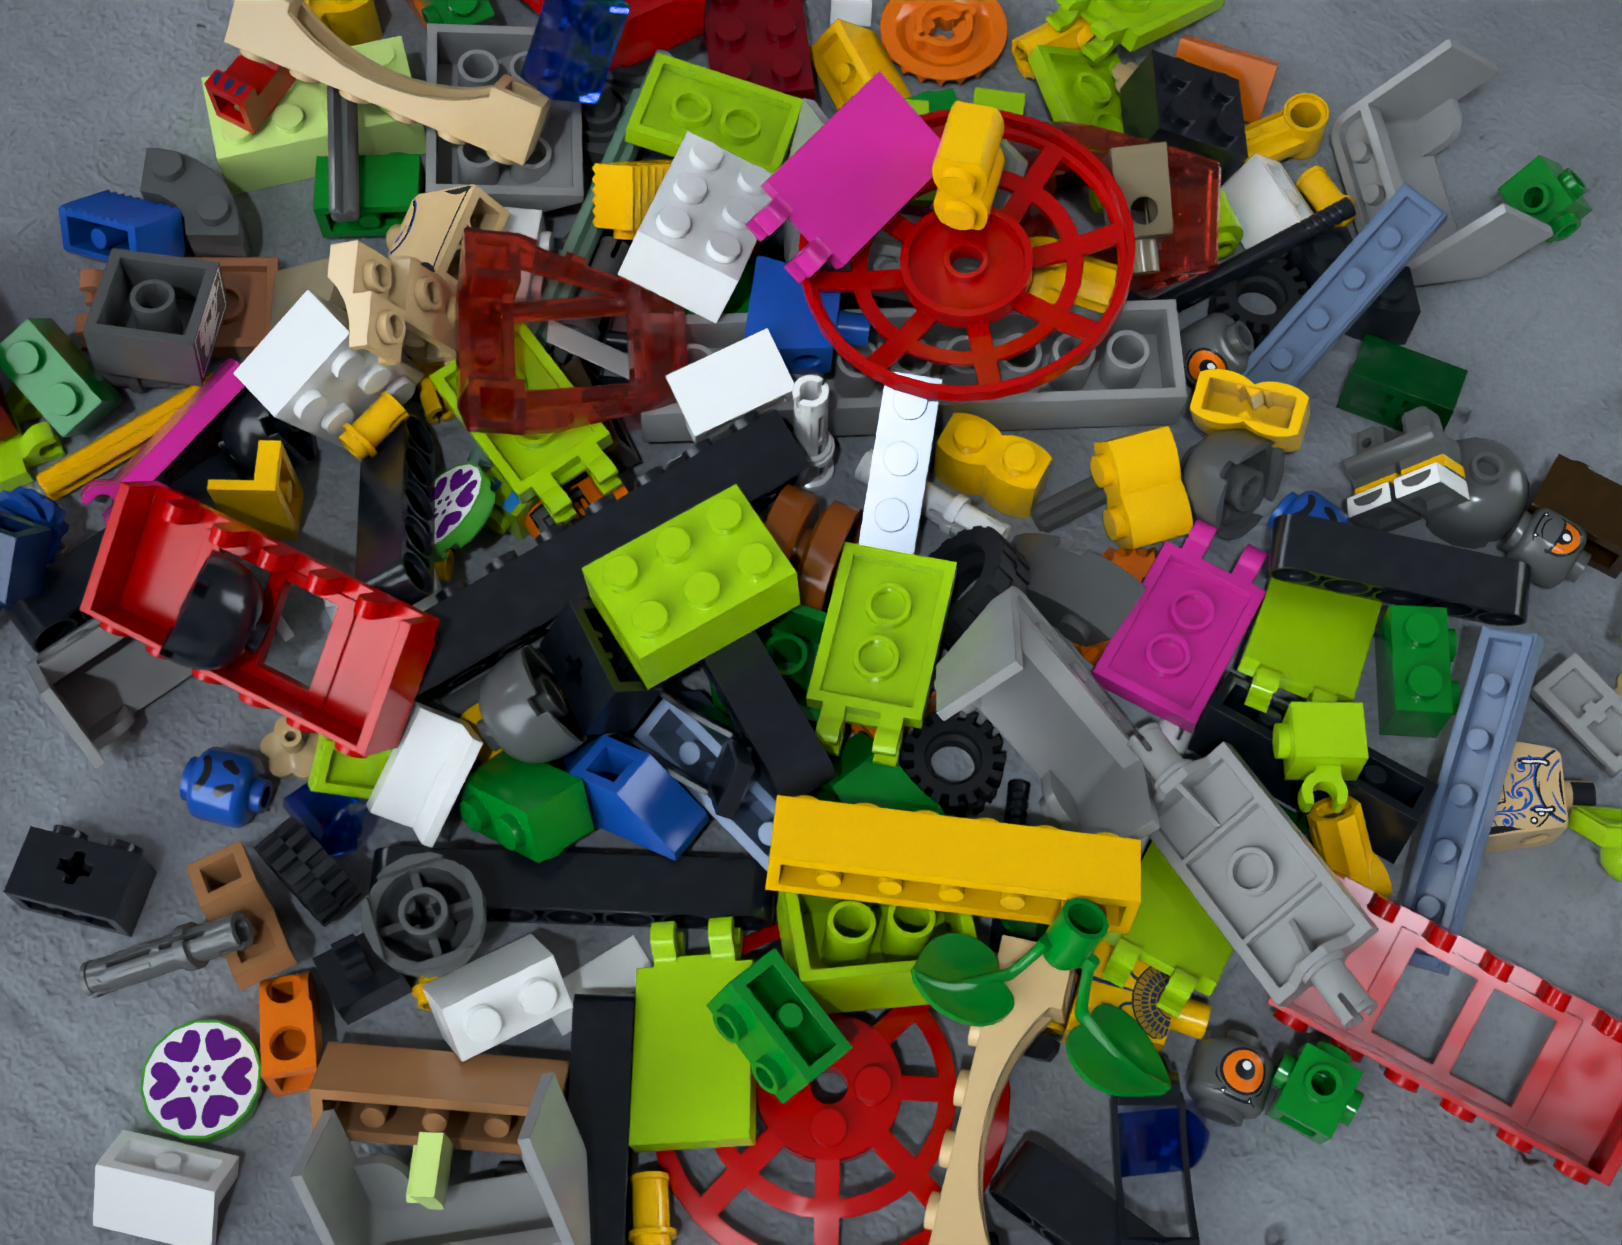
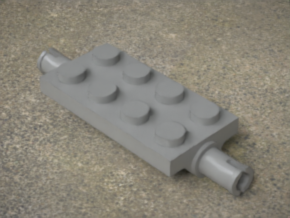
(1256, 875)

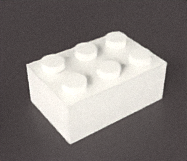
(696, 230)
(314, 378)

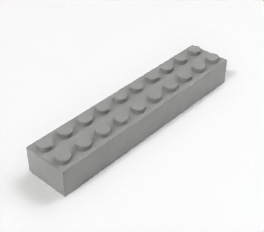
(1124, 381)

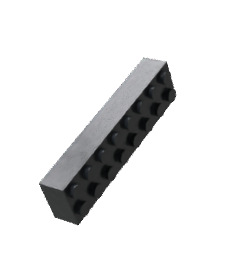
(527, 592)

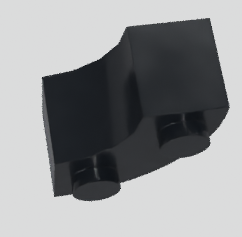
(1389, 316)

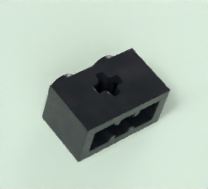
(595, 671)
(48, 884)

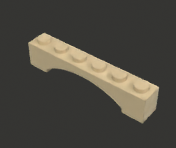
(494, 117)
(1039, 998)

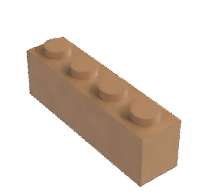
(402, 1091)

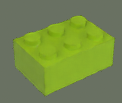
(692, 586)
(859, 951)

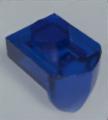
(331, 819)
(1152, 1141)

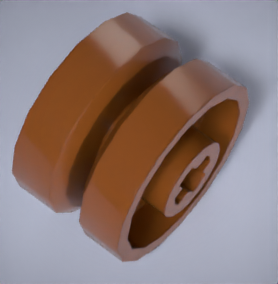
(813, 541)

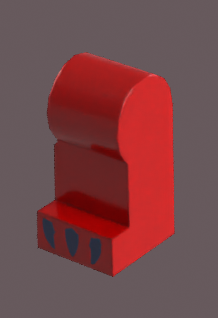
(252, 87)

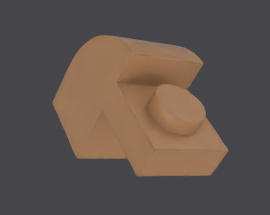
(232, 883)

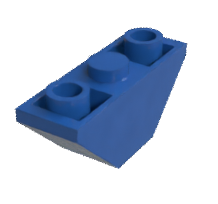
(635, 796)

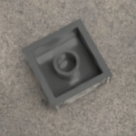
(156, 317)

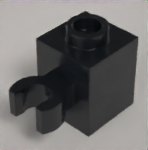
(359, 978)

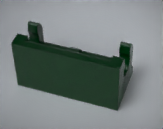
(1394, 380)

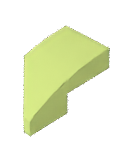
(430, 1170)

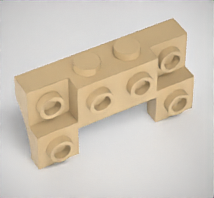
(394, 304)

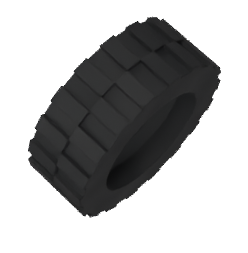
(983, 555)

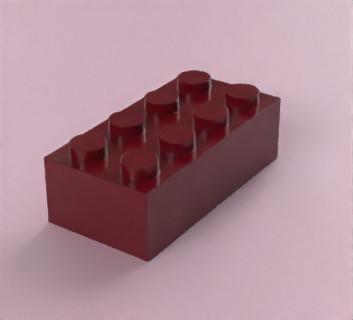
(760, 43)

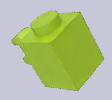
(1322, 747)

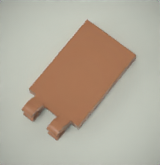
(249, 298)

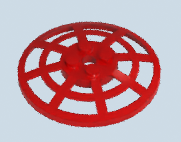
(996, 286)
(841, 1131)

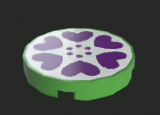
(461, 506)
(202, 1081)

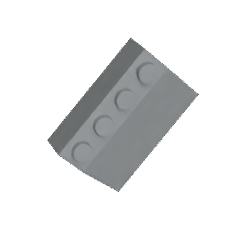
(480, 57)

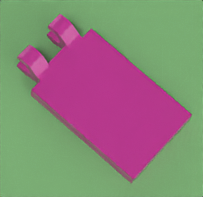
(849, 177)
(172, 436)
(1182, 630)

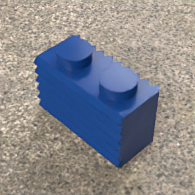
(119, 221)

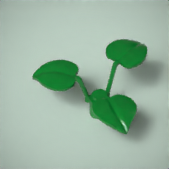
(1107, 1049)

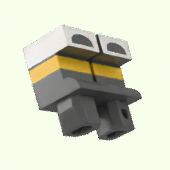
(1405, 474)

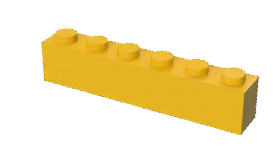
(949, 862)

